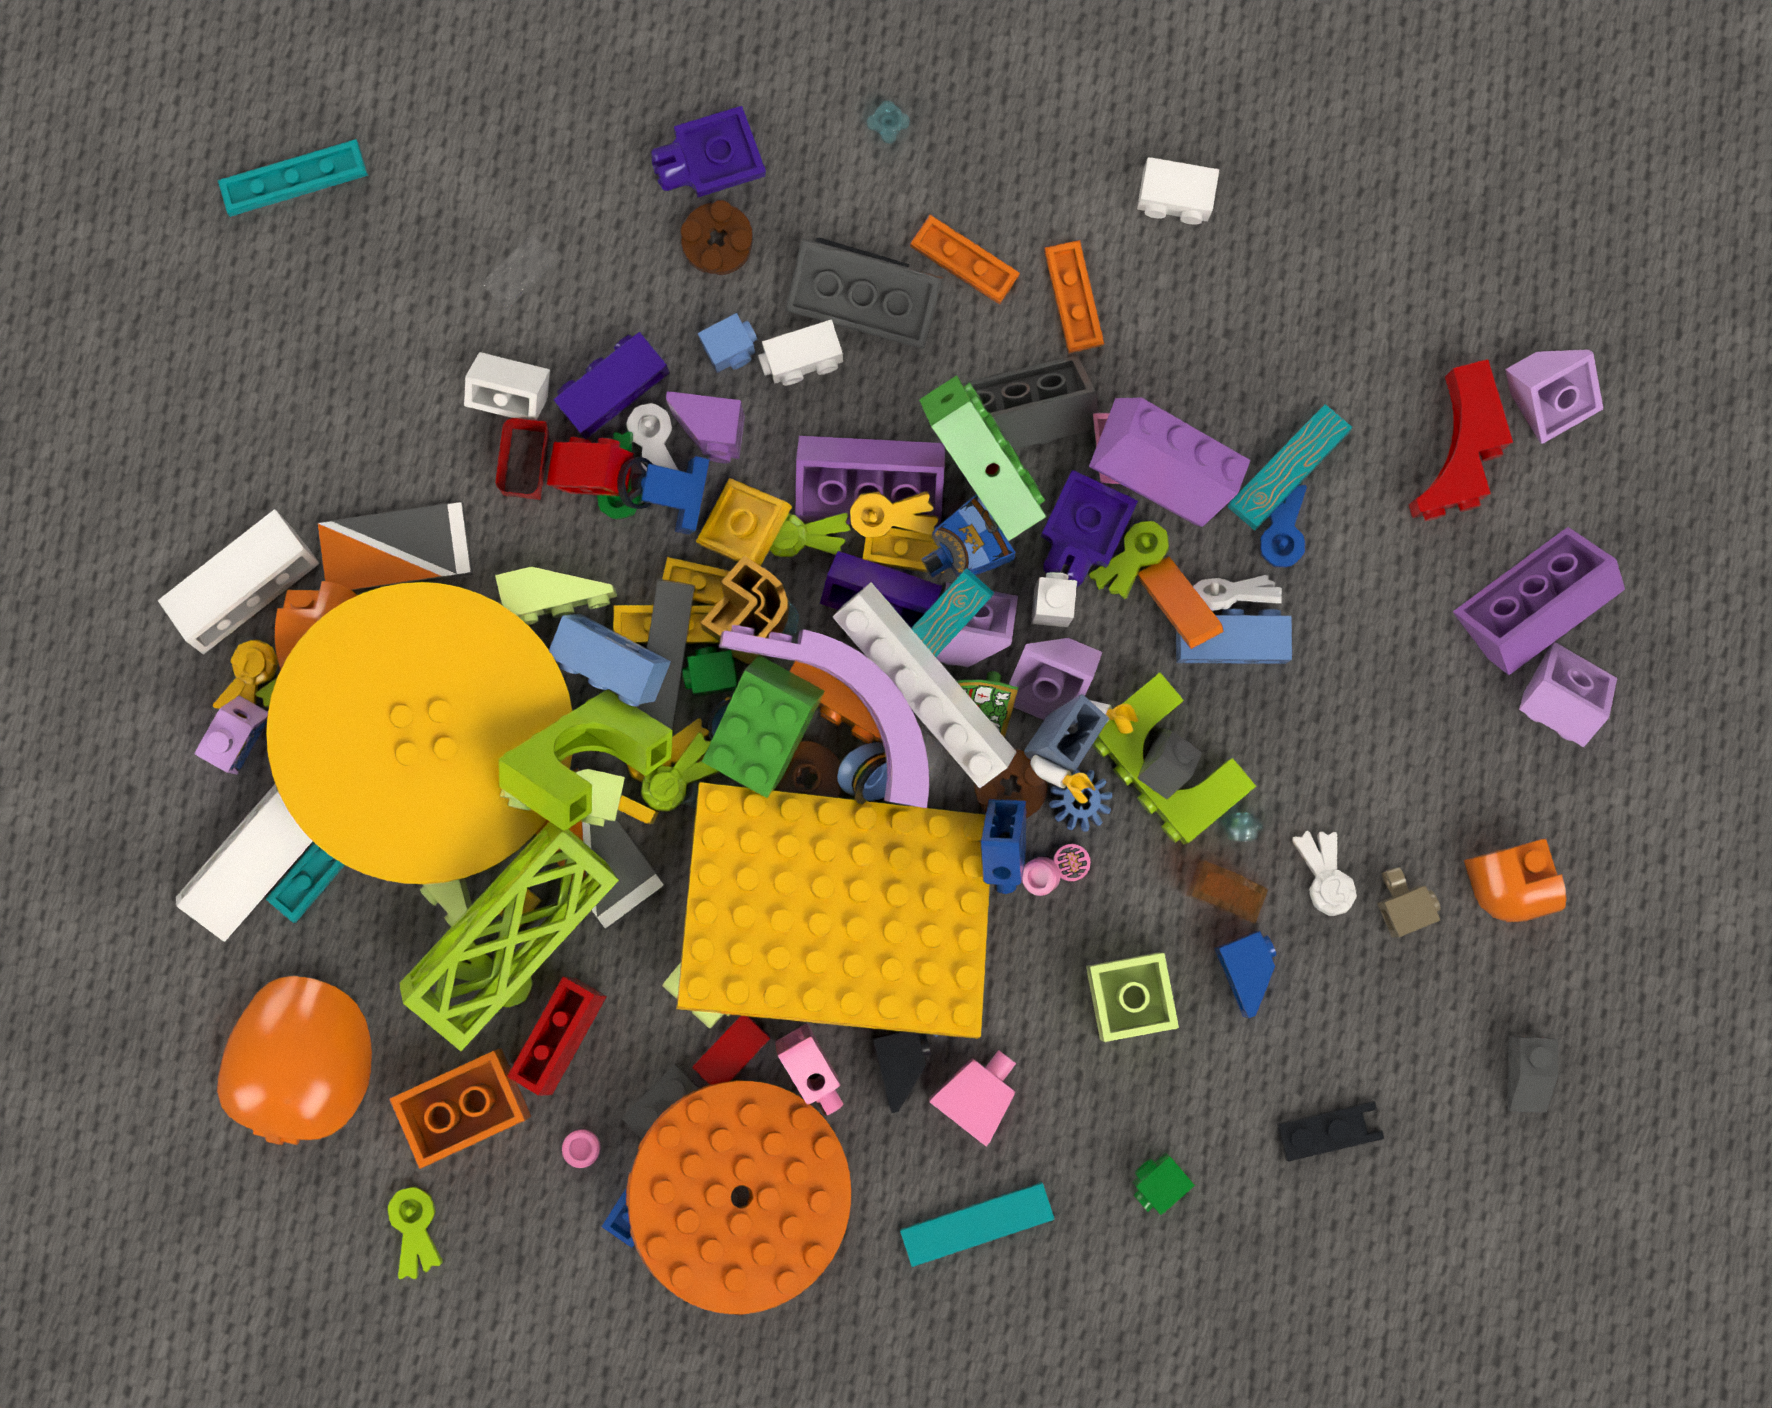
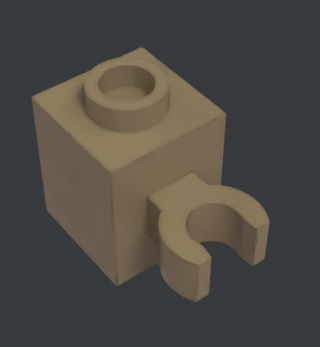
(1407, 907)

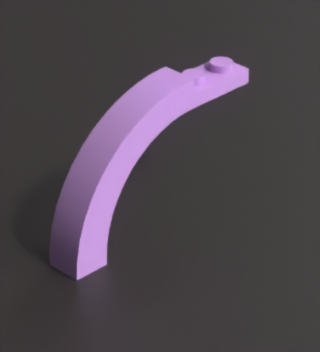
(894, 718)

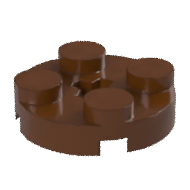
(722, 218)
(819, 761)
(1033, 787)

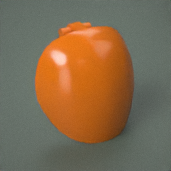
(296, 1061)

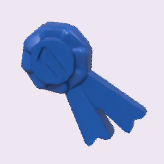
(1282, 542)

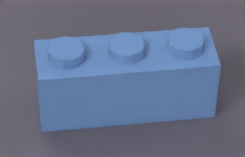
(1244, 640)
(608, 659)

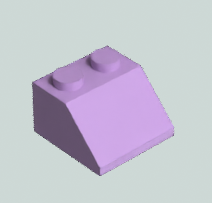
(1569, 695)

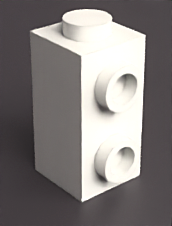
(801, 352)
(1054, 600)

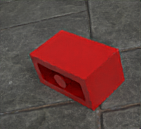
(587, 466)

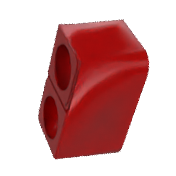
(522, 424)

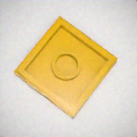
(743, 523)

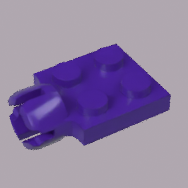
(709, 154)
(1085, 526)

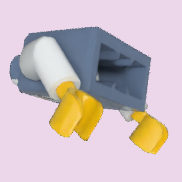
(1067, 737)

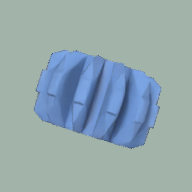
(1093, 804)

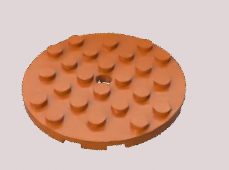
(683, 1188)

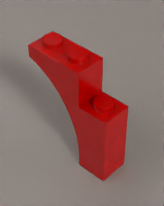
(1477, 431)

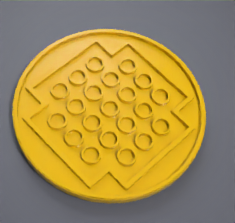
(398, 726)

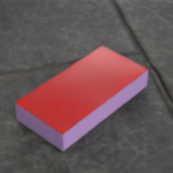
(731, 1051)

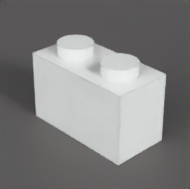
(1177, 190)
(506, 387)

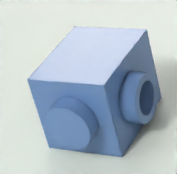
(729, 343)

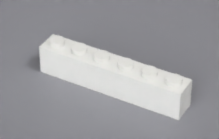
(925, 685)

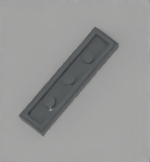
(669, 639)

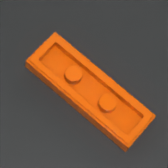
(964, 259)
(1074, 296)
(1180, 602)

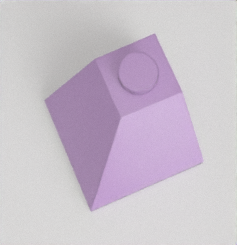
(1555, 390)
(984, 634)
(1053, 675)

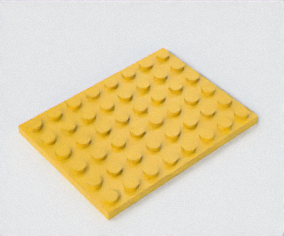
(835, 912)

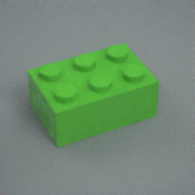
(763, 726)

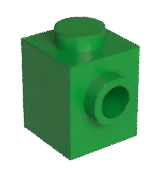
(710, 672)
(1160, 1184)

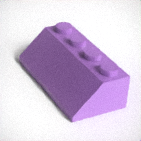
(1168, 460)
(839, 470)
(1540, 599)

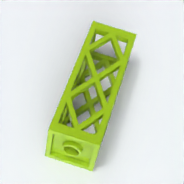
(509, 969)

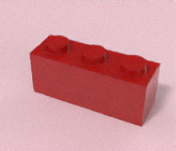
(556, 1036)

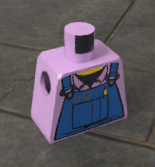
(231, 736)

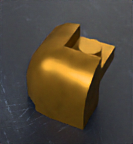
(750, 600)

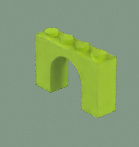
(602, 724)
(1187, 810)

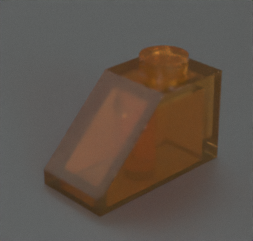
(1227, 891)

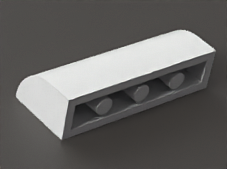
(238, 582)
(244, 867)

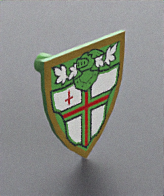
(992, 698)

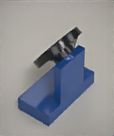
(667, 488)

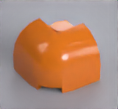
(302, 611)
(1517, 882)

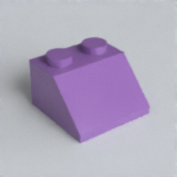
(711, 423)

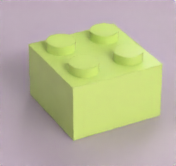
(1132, 997)

